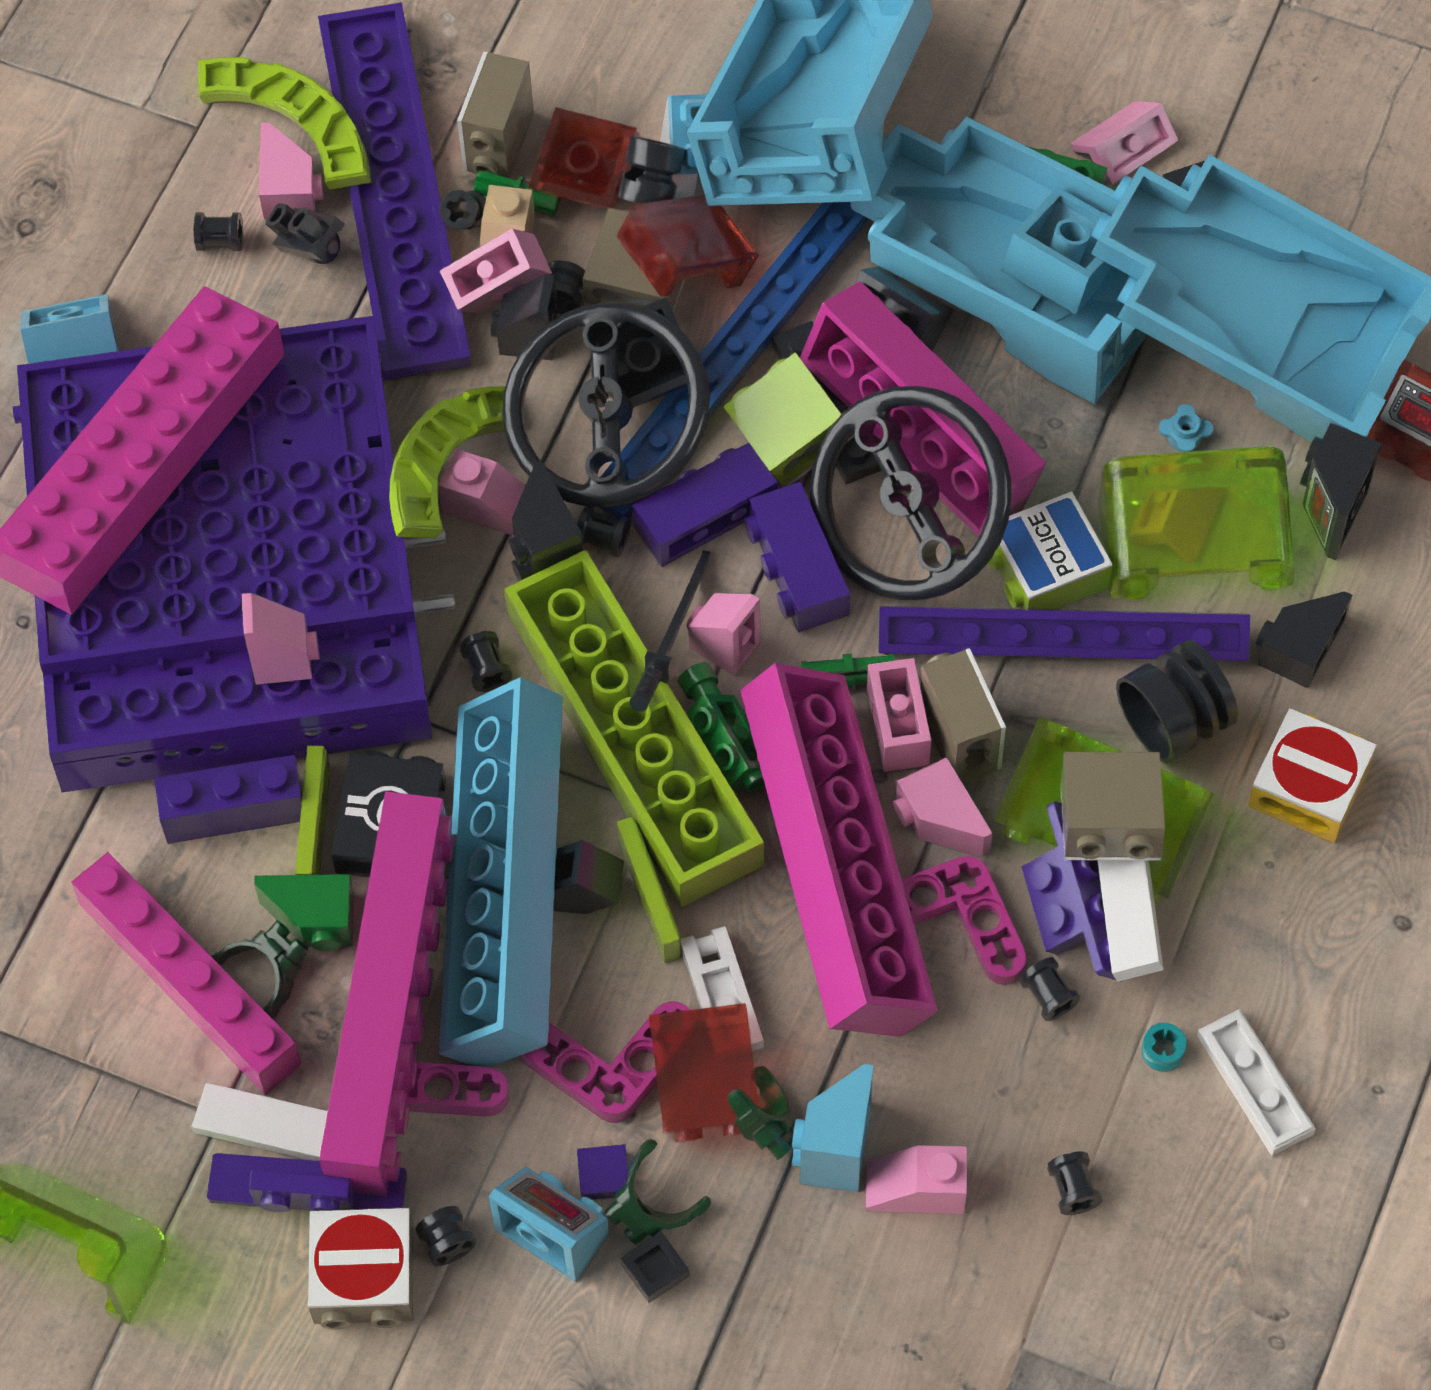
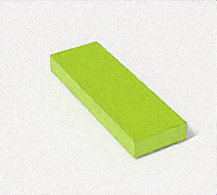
(313, 812)
(649, 889)

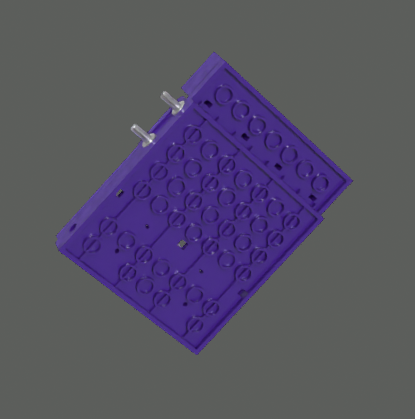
(277, 507)

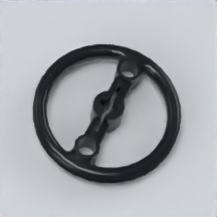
(604, 383)
(899, 478)

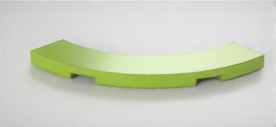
(299, 100)
(426, 449)

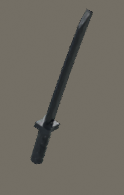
(658, 663)

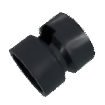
(650, 170)

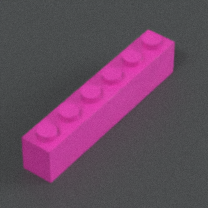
(187, 973)

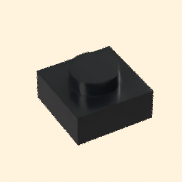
(654, 1267)

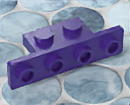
(1068, 900)
(291, 1184)

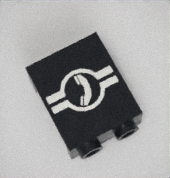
(363, 799)

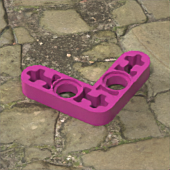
(968, 903)
(615, 1077)
(475, 1078)

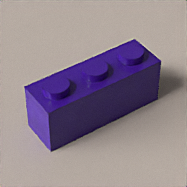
(702, 504)
(797, 557)
(229, 799)

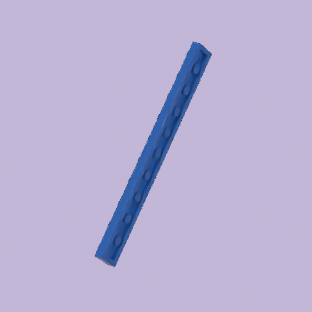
(746, 332)

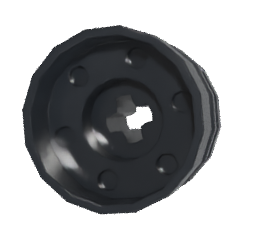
(1177, 700)

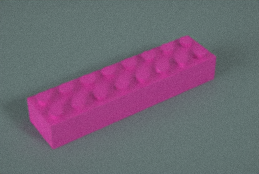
(137, 449)
(838, 852)
(386, 993)

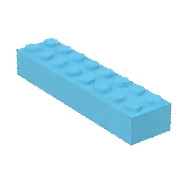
(502, 875)

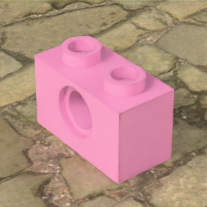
(493, 269)
(898, 715)

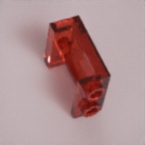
(685, 241)
(698, 1064)

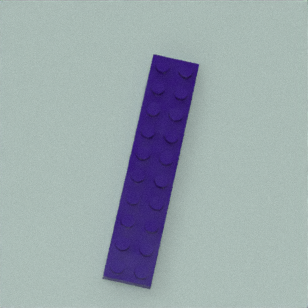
(399, 210)

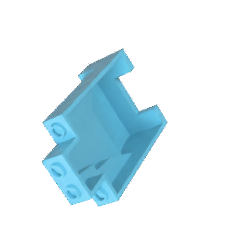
(806, 101)
(948, 227)
(1264, 293)

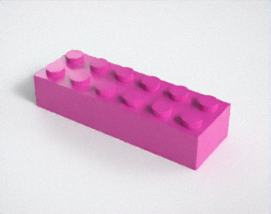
(866, 349)

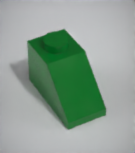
(311, 906)

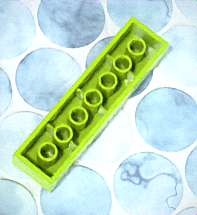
(648, 756)

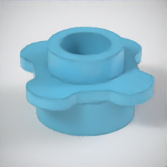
(1185, 439)

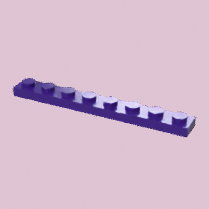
(1059, 632)

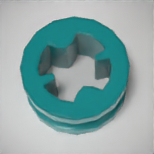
(1162, 1062)

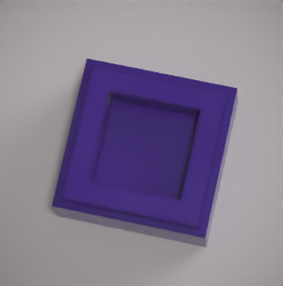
(602, 1170)

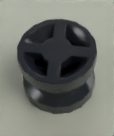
(568, 283)
(445, 1236)

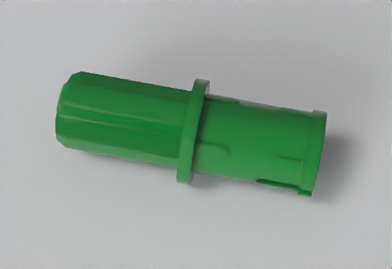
(543, 202)

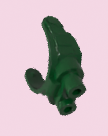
(281, 953)
(770, 1122)
(638, 1216)

